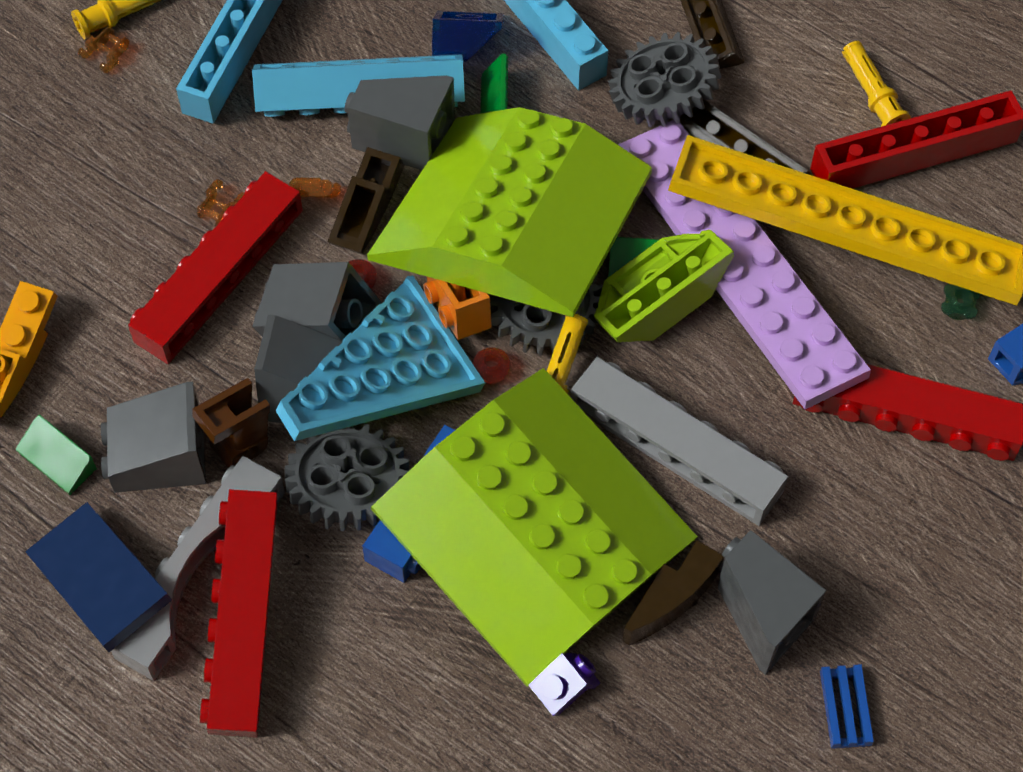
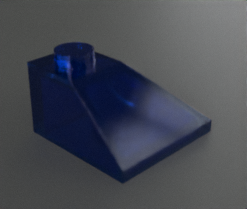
(463, 32)

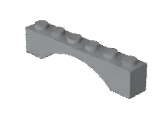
(155, 641)

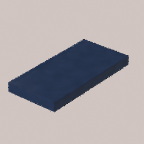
(98, 576)

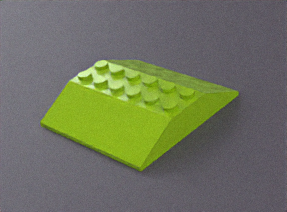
(516, 208)
(532, 523)

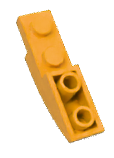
(22, 338)

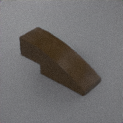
(366, 200)
(673, 593)

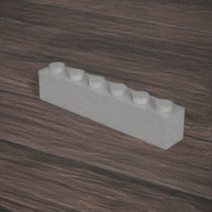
(679, 440)

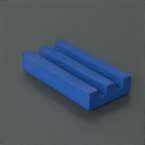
(842, 674)

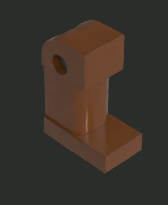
(234, 424)

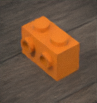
(459, 307)

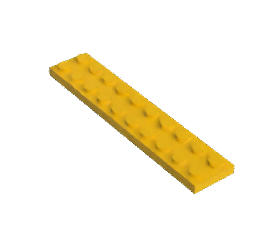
(850, 219)

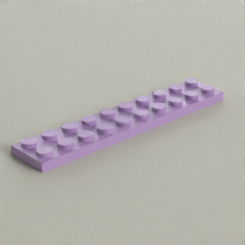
(758, 283)

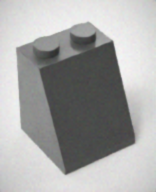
(401, 116)
(317, 296)
(286, 357)
(154, 441)
(767, 598)

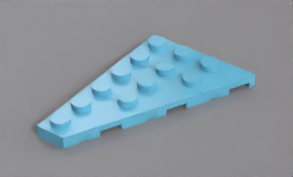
(384, 368)

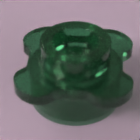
(958, 310)

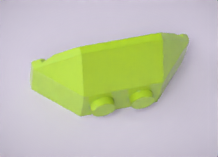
(662, 286)

